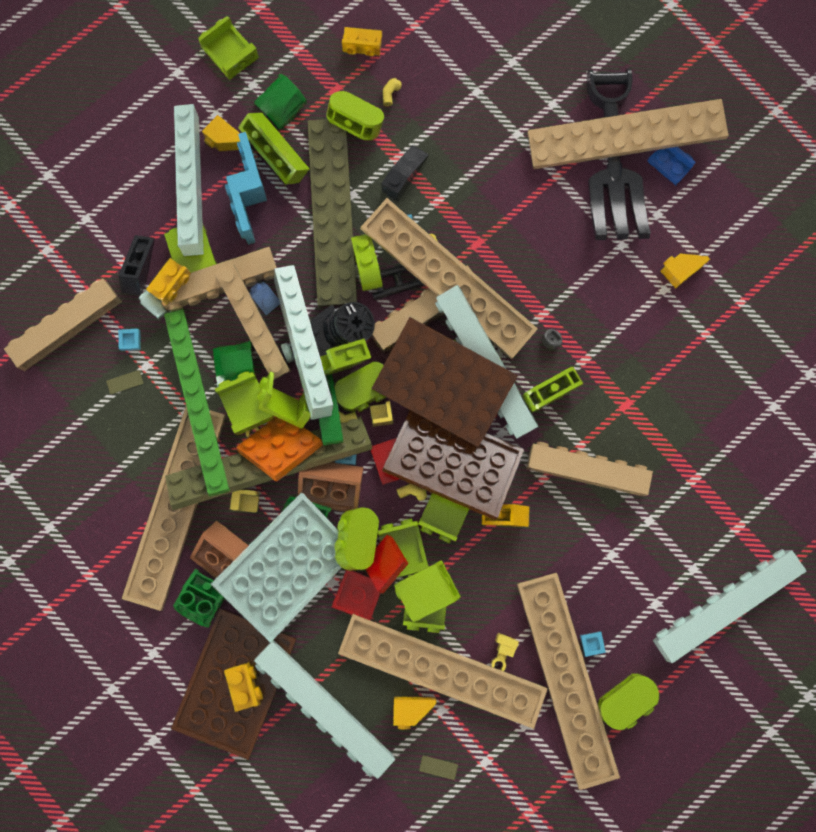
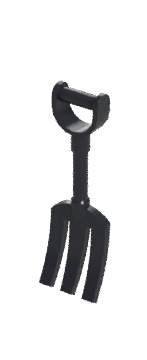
(615, 176)

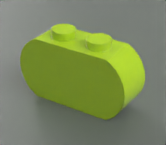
(355, 115)
(366, 262)
(552, 389)
(355, 390)
(356, 539)
(628, 702)

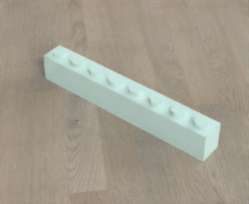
(188, 180)
(472, 335)
(303, 343)
(729, 605)
(324, 709)

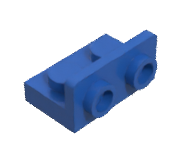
(672, 163)

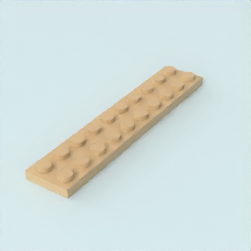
(628, 134)
(443, 271)
(166, 528)
(443, 671)
(568, 681)

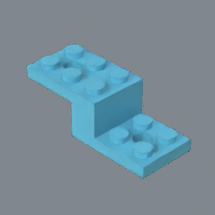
(245, 189)

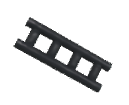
(400, 286)

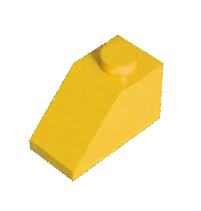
(221, 135)
(682, 267)
(510, 515)
(411, 710)

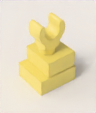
(506, 647)

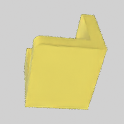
(381, 414)
(245, 501)

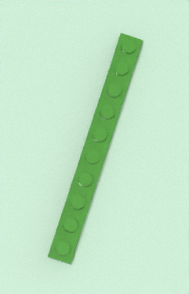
(196, 403)

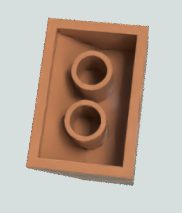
(332, 485)
(217, 549)

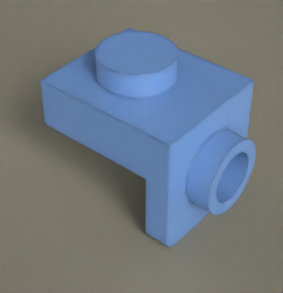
(264, 297)

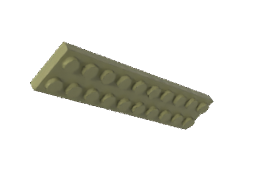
(331, 214)
(189, 486)

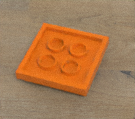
(279, 447)

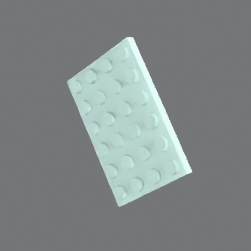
(282, 568)

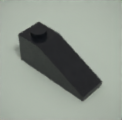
(403, 173)
(136, 265)

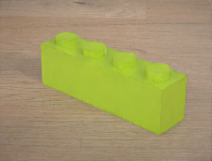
(273, 148)

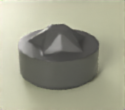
(551, 339)

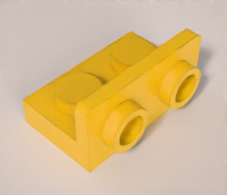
(362, 41)
(169, 281)
(243, 686)

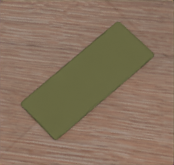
(124, 382)
(438, 767)

